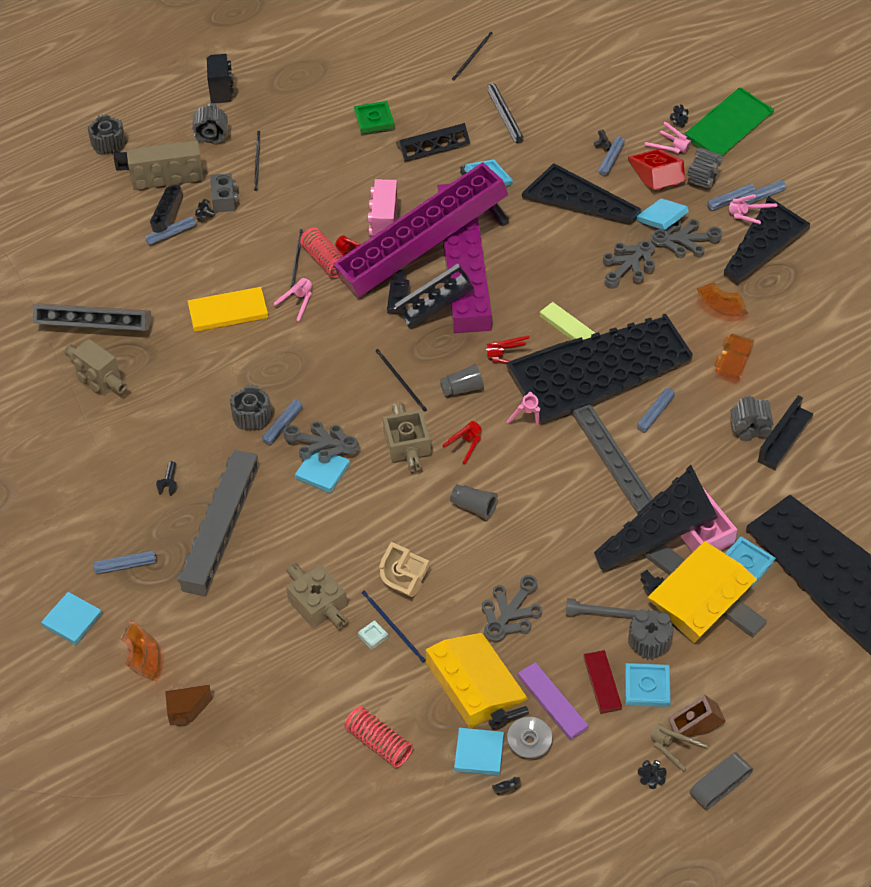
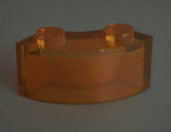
(722, 302)
(734, 356)
(143, 651)

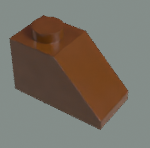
(187, 703)
(697, 717)

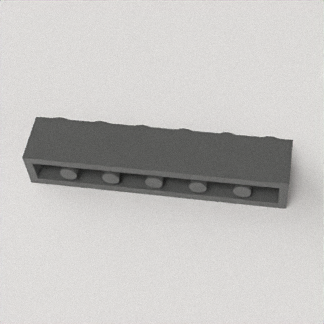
(91, 316)

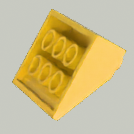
(701, 590)
(473, 677)

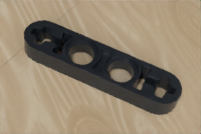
(167, 205)

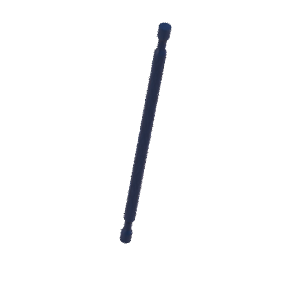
(393, 626)

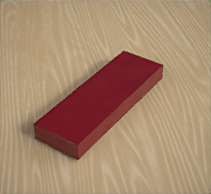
(602, 682)

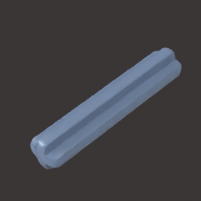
(611, 156)
(765, 191)
(728, 197)
(171, 230)
(655, 410)
(283, 420)
(124, 562)

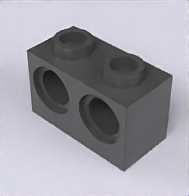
(223, 192)

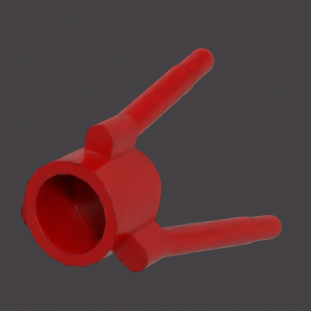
(345, 244)
(495, 349)
(469, 432)

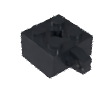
(219, 78)

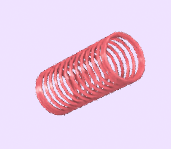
(316, 241)
(356, 724)

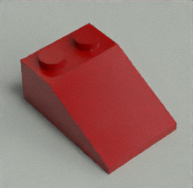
(658, 168)

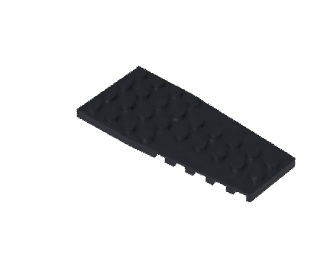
(598, 367)
(822, 562)

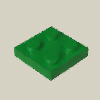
(374, 117)

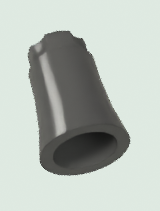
(462, 381)
(475, 500)

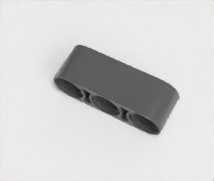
(721, 780)

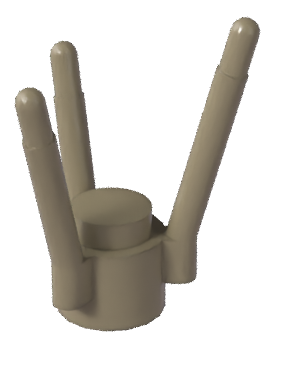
(664, 735)

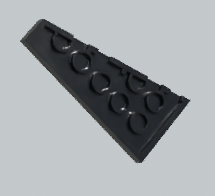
(570, 191)
(764, 240)
(664, 518)

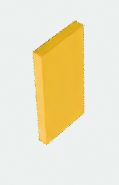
(227, 309)

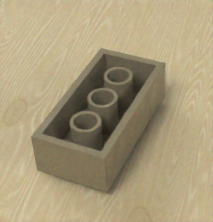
(165, 165)

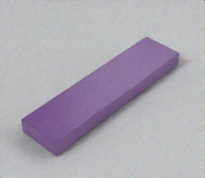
(553, 701)

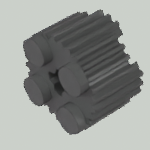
(210, 124)
(106, 134)
(704, 167)
(250, 408)
(751, 418)
(650, 633)

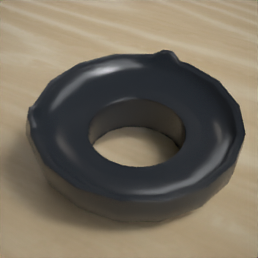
(506, 785)

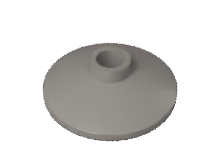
(533, 729)

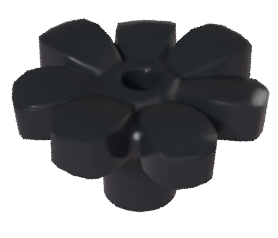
(679, 115)
(603, 140)
(203, 210)
(652, 774)

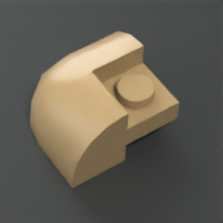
(403, 569)

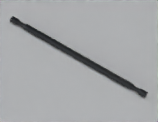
(472, 55)
(257, 161)
(296, 259)
(401, 380)

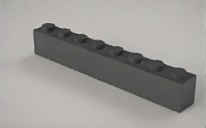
(218, 523)

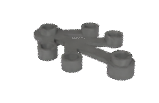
(665, 238)
(642, 249)
(345, 444)
(510, 611)

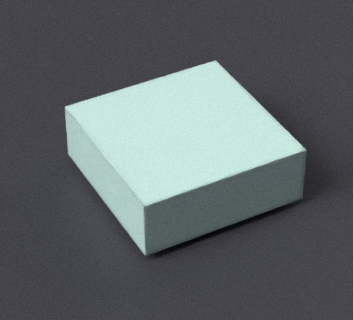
(373, 635)

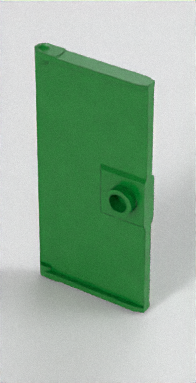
(729, 122)

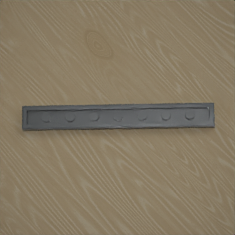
(612, 457)
(738, 613)

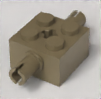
(96, 367)
(406, 436)
(316, 596)

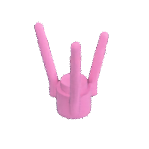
(680, 143)
(739, 208)
(301, 289)
(528, 405)

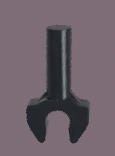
(168, 481)
(500, 717)

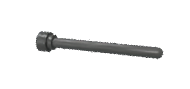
(574, 607)

